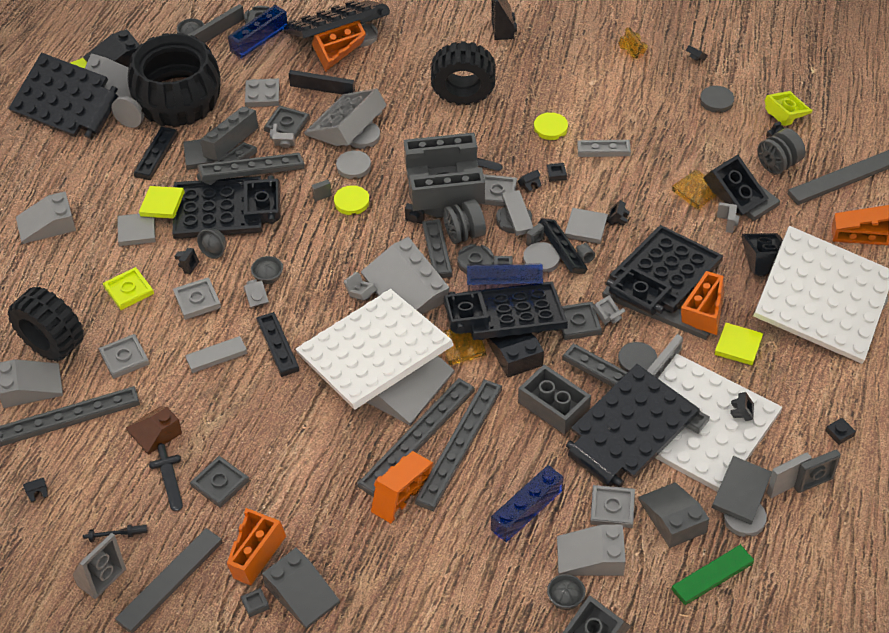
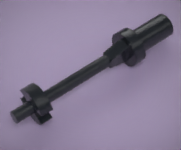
(130, 531)

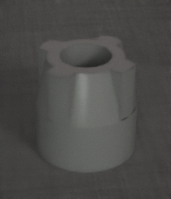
(585, 253)

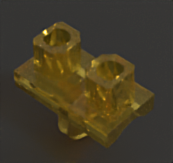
(632, 43)

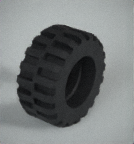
(467, 58)
(46, 323)

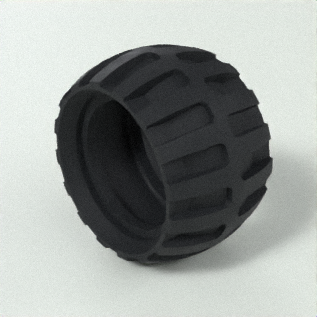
(169, 58)

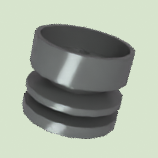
(781, 151)
(464, 221)

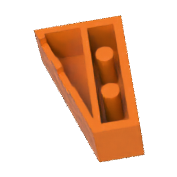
(337, 43)
(862, 226)
(704, 303)
(398, 484)
(255, 545)

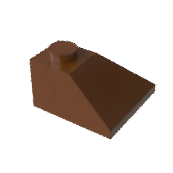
(155, 428)

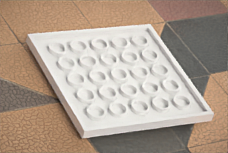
(824, 294)
(373, 348)
(709, 453)

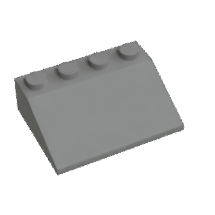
(347, 117)
(408, 275)
(414, 392)

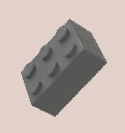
(554, 399)

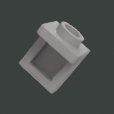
(282, 139)
(728, 212)
(358, 288)
(255, 293)
(608, 310)

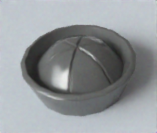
(189, 25)
(211, 243)
(267, 269)
(566, 591)

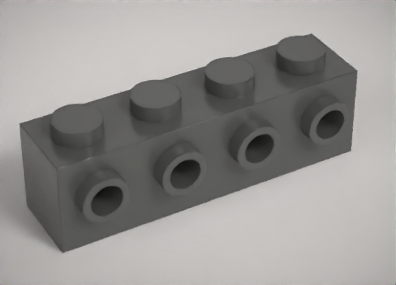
(229, 133)

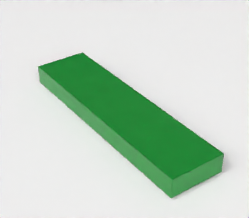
(712, 574)

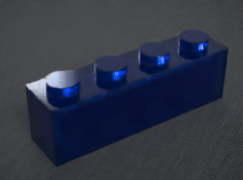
(257, 31)
(504, 273)
(527, 503)

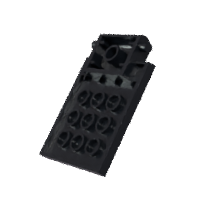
(336, 17)
(64, 97)
(227, 205)
(662, 271)
(505, 311)
(629, 427)

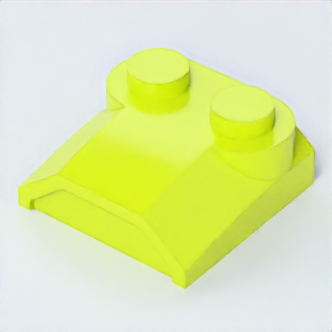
(786, 107)

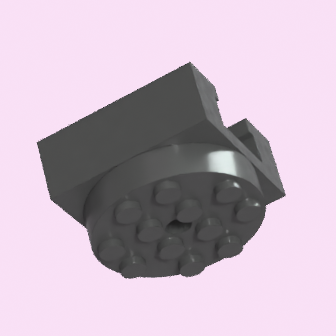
(443, 172)

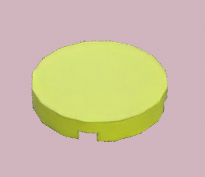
(551, 126)
(351, 200)

